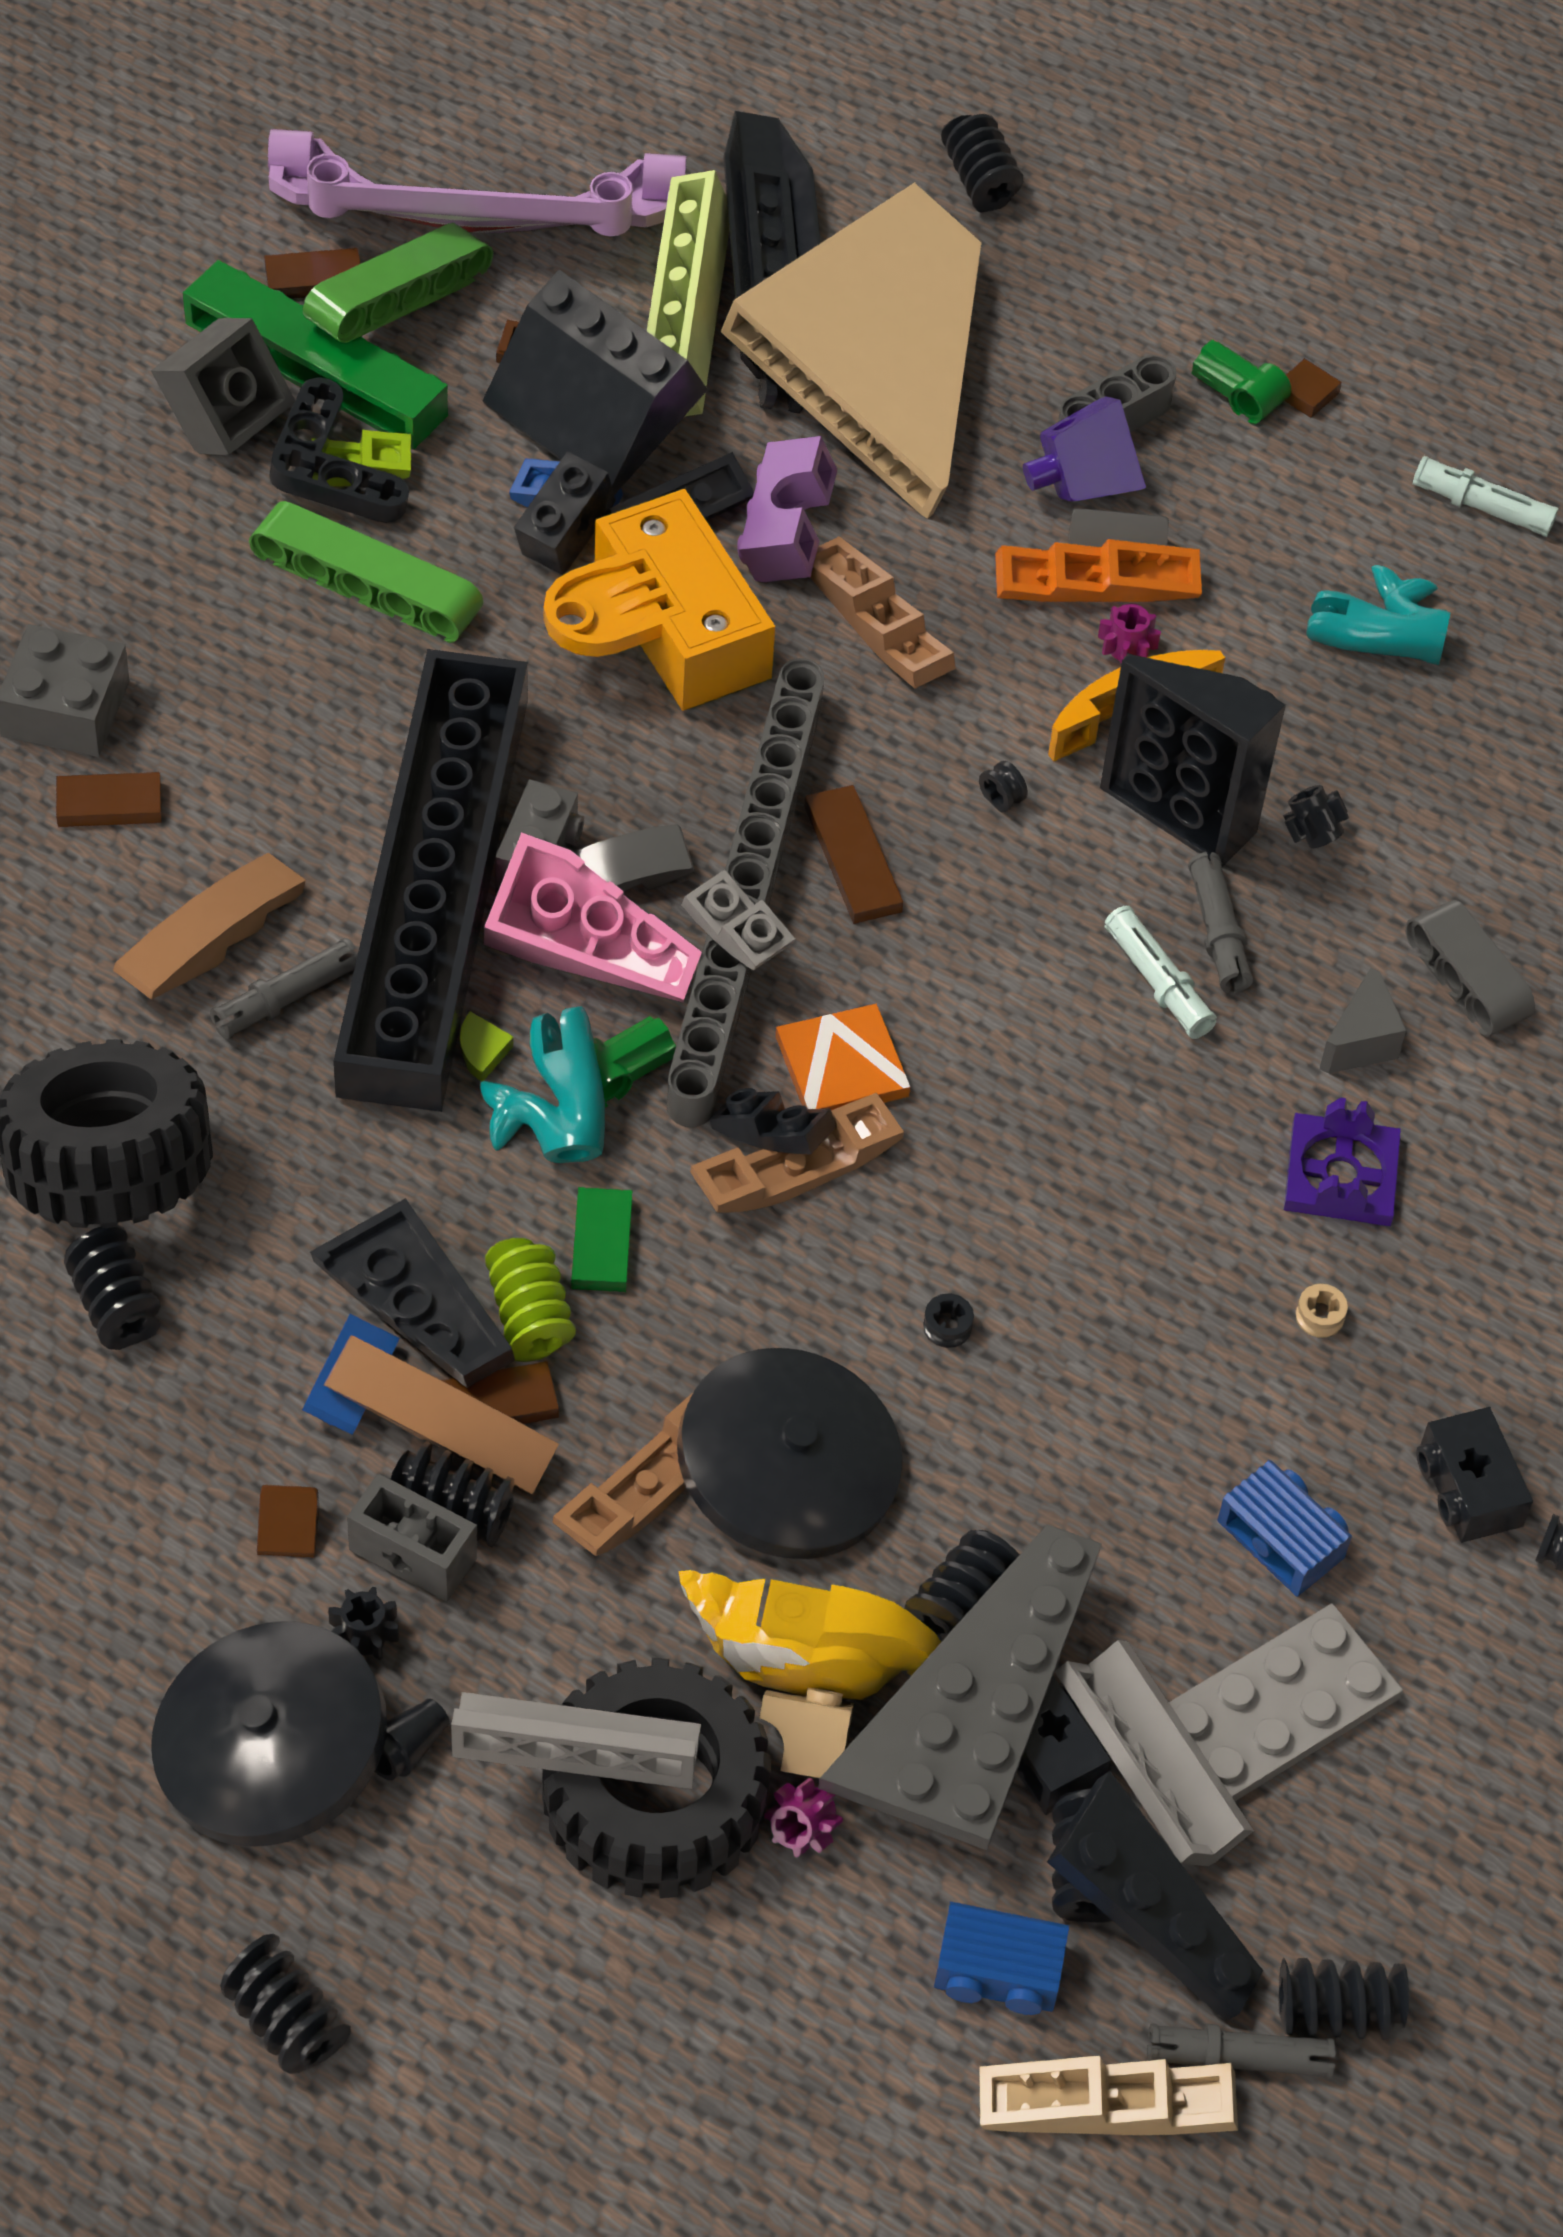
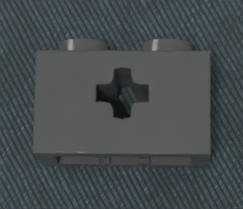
(412, 1537)

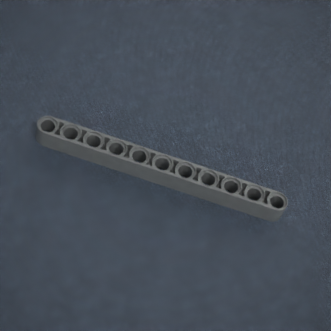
(754, 866)

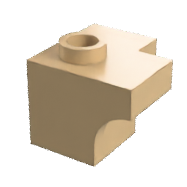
(811, 1728)

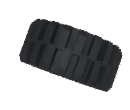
(104, 1133)
(675, 1845)

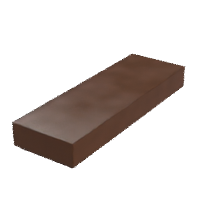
(853, 854)

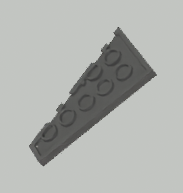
(964, 1718)

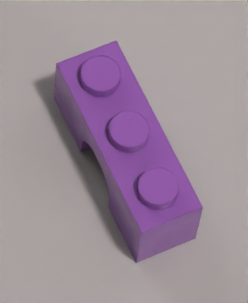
(777, 533)

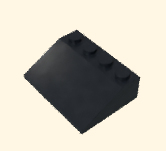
(591, 381)
(1192, 752)

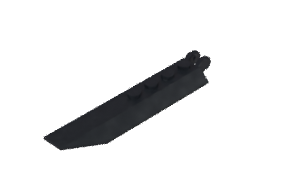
(768, 212)

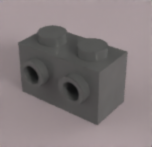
(545, 814)

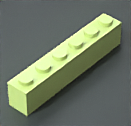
(691, 270)

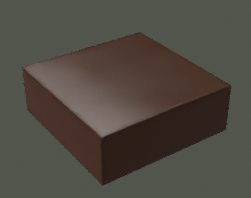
(1311, 388)

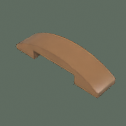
(772, 1177)
(629, 1498)

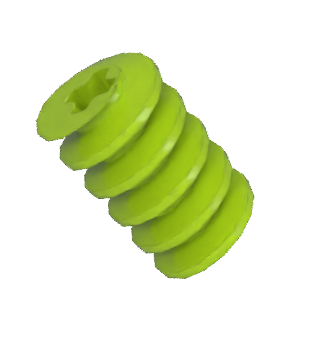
(529, 1298)

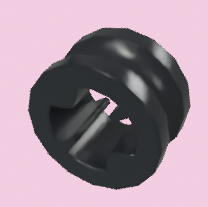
(1003, 786)
(956, 1306)
(1552, 1544)

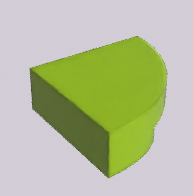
(483, 1045)

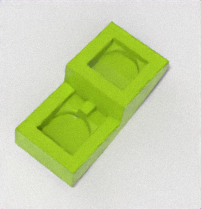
(376, 450)

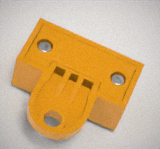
(674, 592)

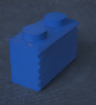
(1285, 1527)
(1001, 1958)

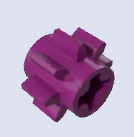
(1129, 632)
(803, 1817)

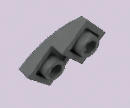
(640, 857)

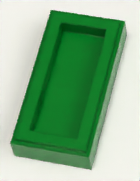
(601, 1239)

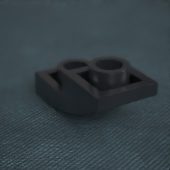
(766, 1124)

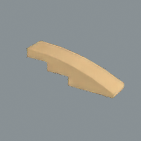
(1108, 2099)

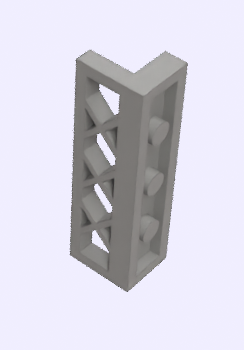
(575, 1740)
(1156, 1755)

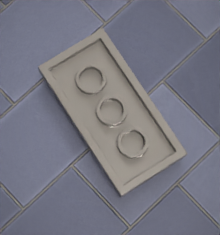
(1285, 1700)

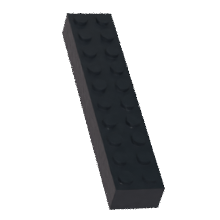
(432, 882)

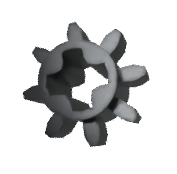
(1316, 816)
(375, 1615)

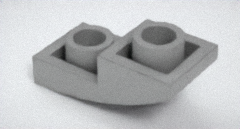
(733, 921)

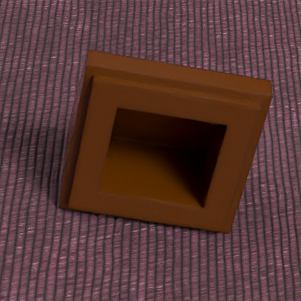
(288, 1521)

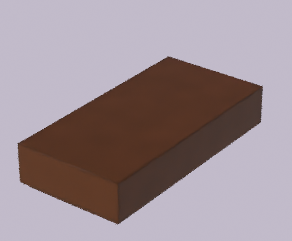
(300, 272)
(108, 799)
(518, 1392)

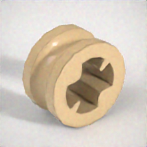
(1306, 1313)

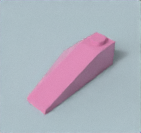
(577, 922)

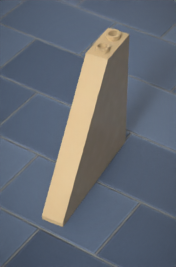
(874, 338)

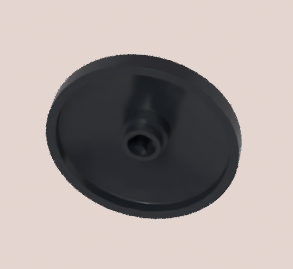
(789, 1453)
(269, 1733)

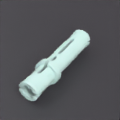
(1485, 496)
(1171, 986)

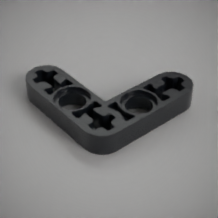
(311, 458)

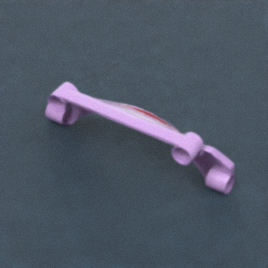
(312, 175)

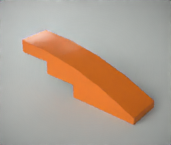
(1098, 574)

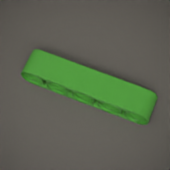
(397, 282)
(367, 569)

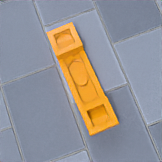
(1079, 720)

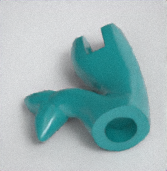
(1397, 631)
(570, 1067)

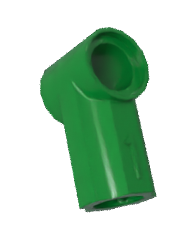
(1250, 388)
(632, 1055)

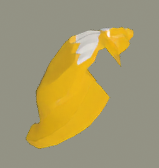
(808, 1634)

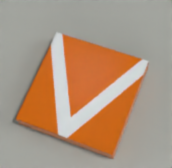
(842, 1058)

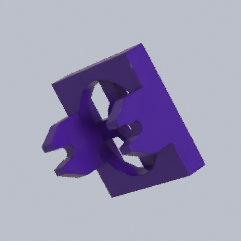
(1334, 1198)

